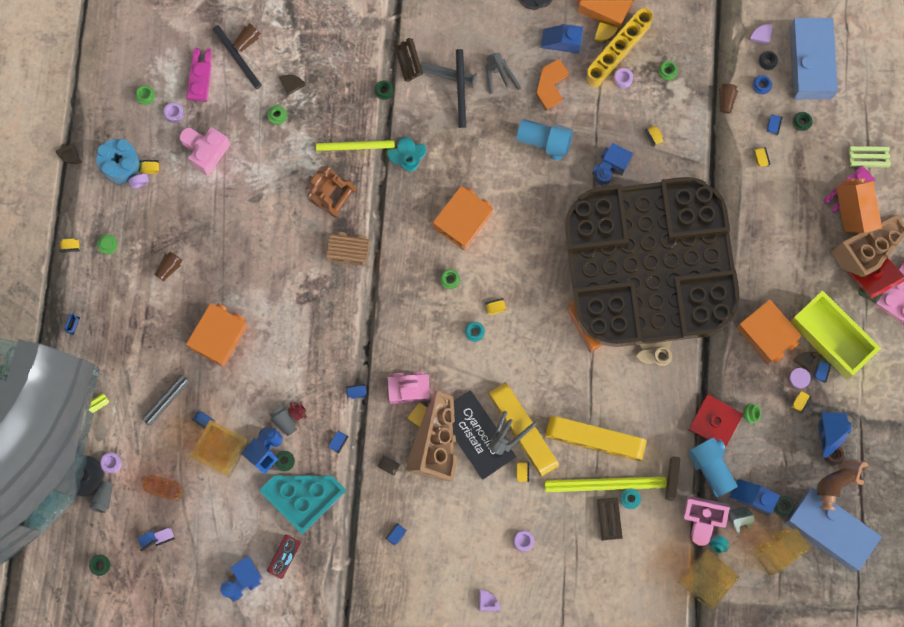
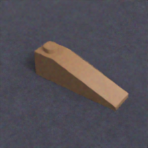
(870, 249)
(434, 445)

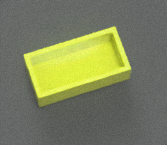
(835, 335)

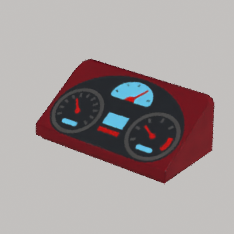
(283, 556)

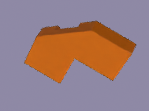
(549, 77)

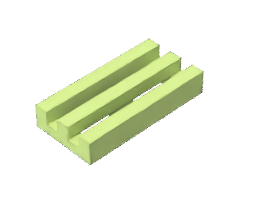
(886, 156)

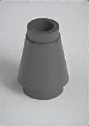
(283, 420)
(101, 499)

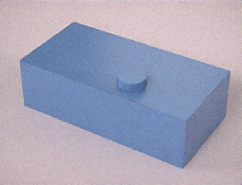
(813, 58)
(833, 531)

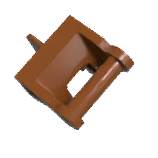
(323, 185)

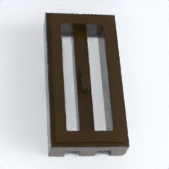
(406, 61)
(672, 480)
(609, 518)

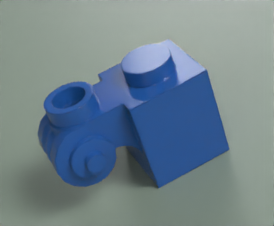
(615, 160)
(259, 450)
(246, 577)

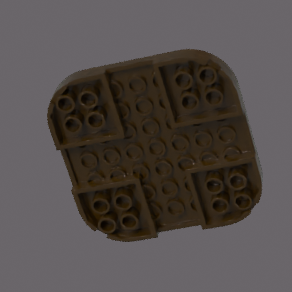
(651, 262)

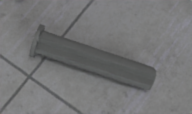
(447, 73)

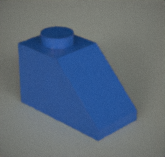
(562, 38)
(833, 431)
(755, 497)

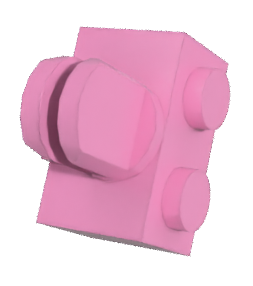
(205, 149)
(408, 388)
(705, 516)

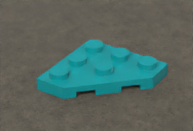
(302, 498)

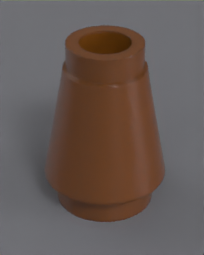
(246, 37)
(727, 97)
(168, 266)

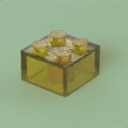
(219, 448)
(782, 551)
(708, 579)

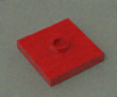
(880, 280)
(715, 420)

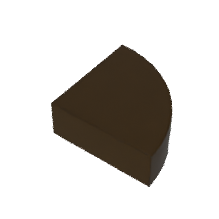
(291, 83)
(69, 154)
(807, 360)

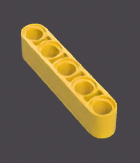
(625, 41)
(595, 438)
(532, 442)

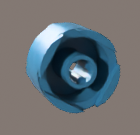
(116, 150)

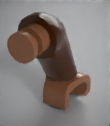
(831, 485)

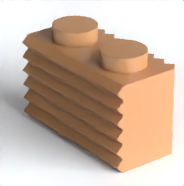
(348, 249)

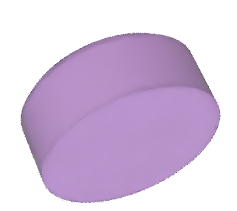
(623, 78)
(173, 112)
(138, 181)
(799, 378)
(110, 462)
(523, 541)

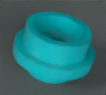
(474, 325)
(628, 505)
(719, 544)

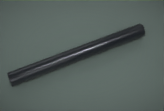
(237, 57)
(460, 88)

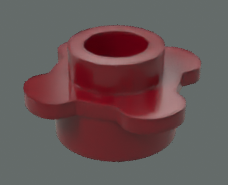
(297, 411)

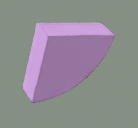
(762, 34)
(487, 601)

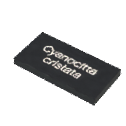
(474, 434)

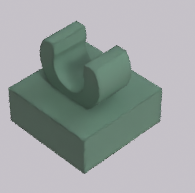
(741, 517)

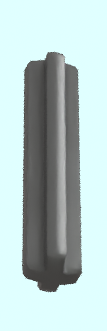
(165, 400)

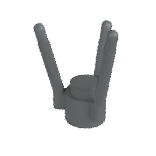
(497, 64)
(500, 441)

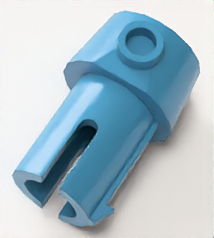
(554, 138)
(710, 461)

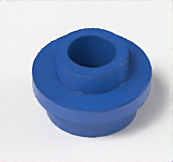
(762, 79)

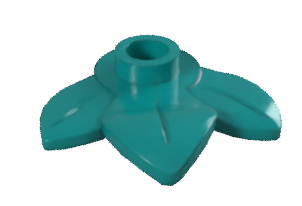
(405, 152)

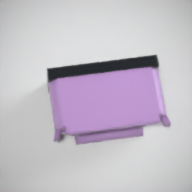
(164, 536)

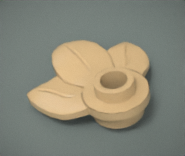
(650, 353)

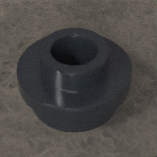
(768, 55)

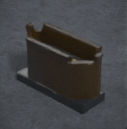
(388, 465)

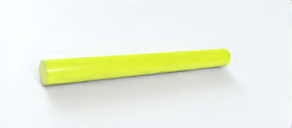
(355, 145)

